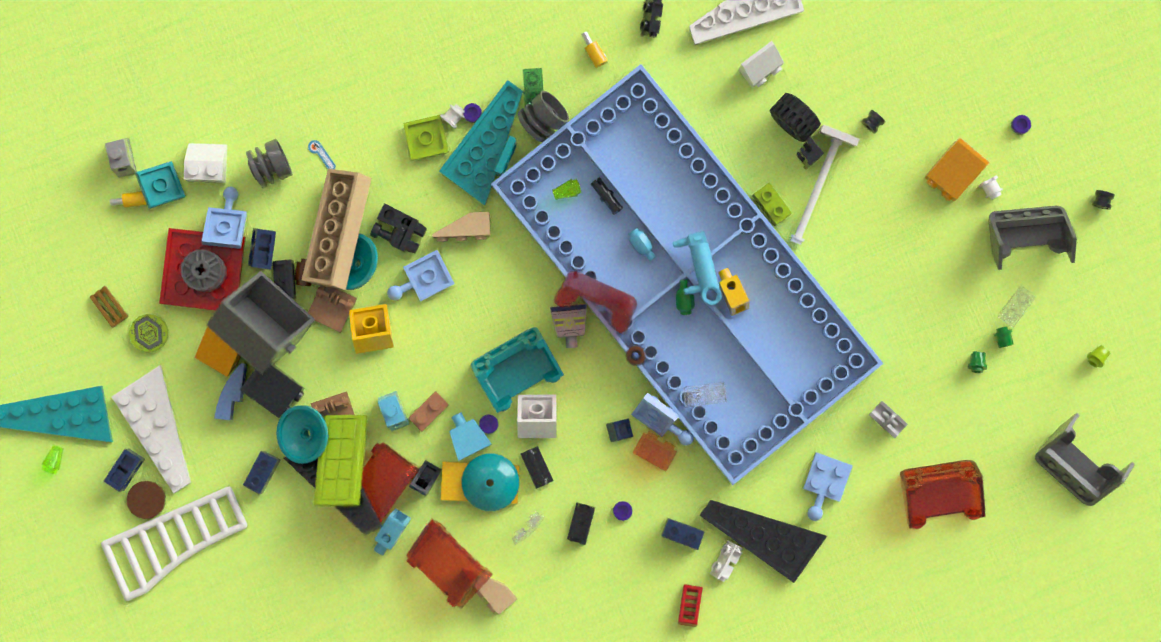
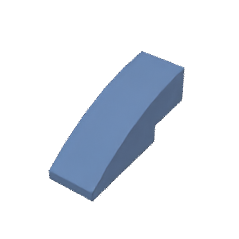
(231, 393)

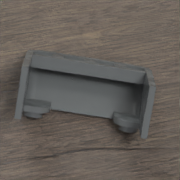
(1031, 228)
(1075, 469)

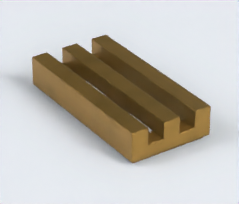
(99, 294)

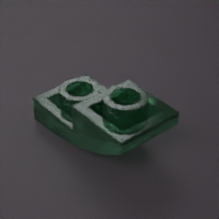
(532, 83)

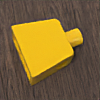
(735, 299)

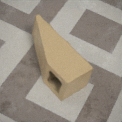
(471, 225)
(497, 595)

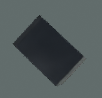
(425, 478)

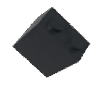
(273, 390)

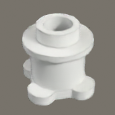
(453, 115)
(991, 188)

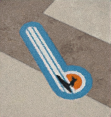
(316, 147)

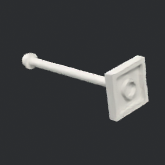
(837, 138)

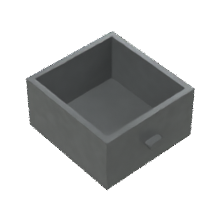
(260, 322)

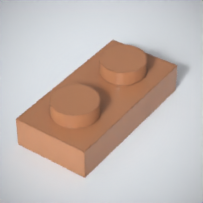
(428, 411)

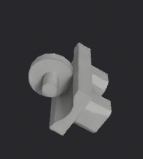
(888, 419)

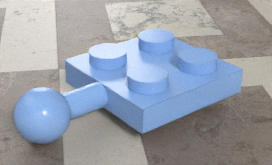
(225, 226)
(426, 276)
(660, 419)
(827, 479)

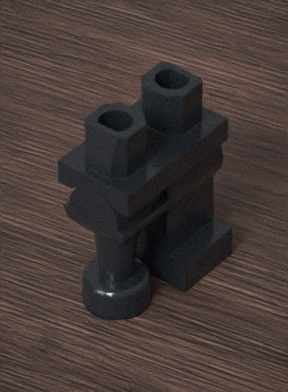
(403, 229)

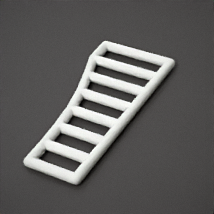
(175, 561)

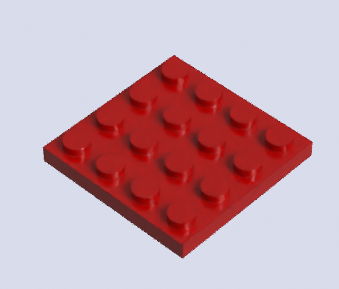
(176, 291)

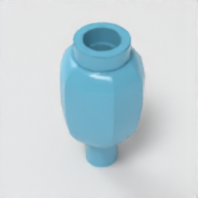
(641, 243)

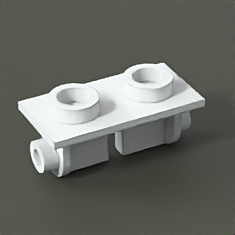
(721, 567)

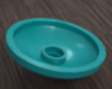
(366, 254)
(294, 437)
(503, 475)

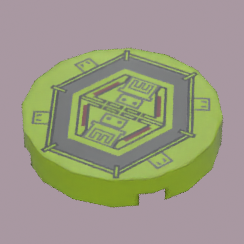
(148, 333)

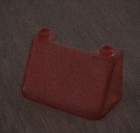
(578, 284)
(386, 477)
(942, 491)
(447, 564)

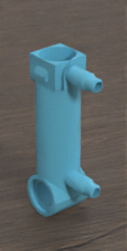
(703, 266)

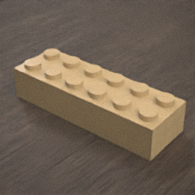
(336, 229)

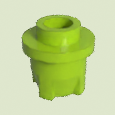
(1098, 356)

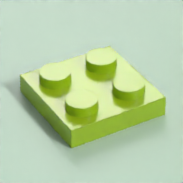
(426, 137)

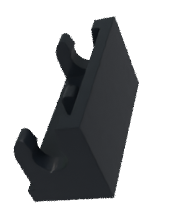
(811, 153)
(285, 276)
(581, 523)

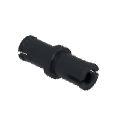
(606, 196)

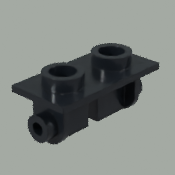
(649, 25)
(537, 467)

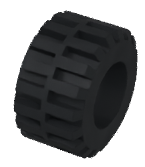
(795, 117)

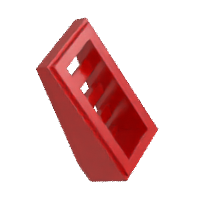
(688, 622)

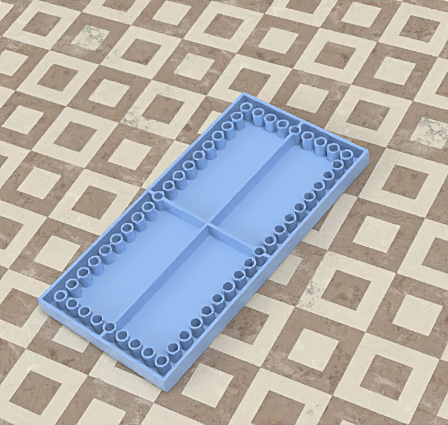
(777, 359)

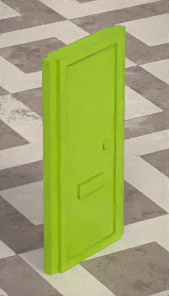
(341, 462)

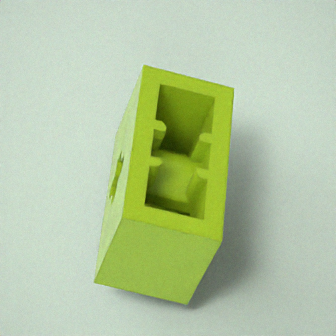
(771, 204)

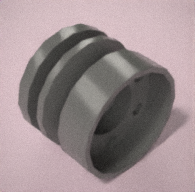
(543, 116)
(269, 163)
(215, 270)

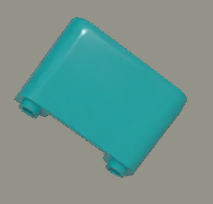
(515, 368)

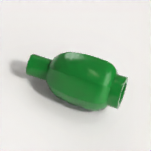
(684, 302)

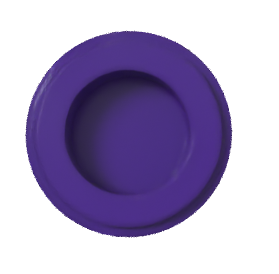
(472, 112)
(1021, 124)
(488, 424)
(622, 510)

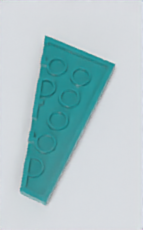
(477, 155)
(65, 414)

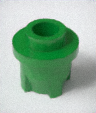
(1003, 337)
(977, 362)

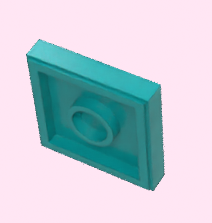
(506, 156)
(160, 185)

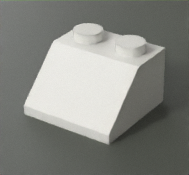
(761, 65)
(205, 163)
(536, 416)

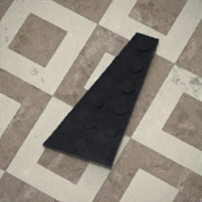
(361, 516)
(773, 541)

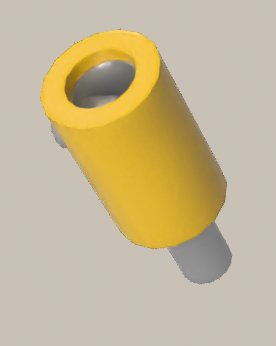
(594, 51)
(129, 200)

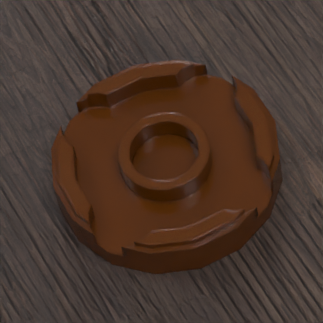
(146, 499)

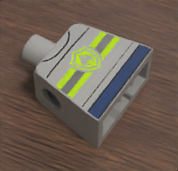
(121, 156)
(569, 322)

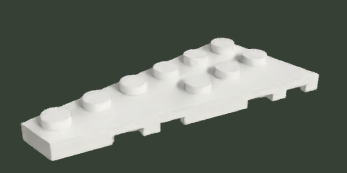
(740, 15)
(152, 419)

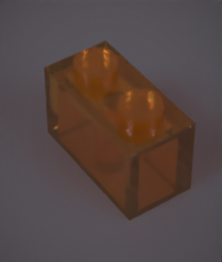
(654, 451)

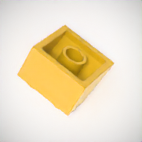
(371, 328)

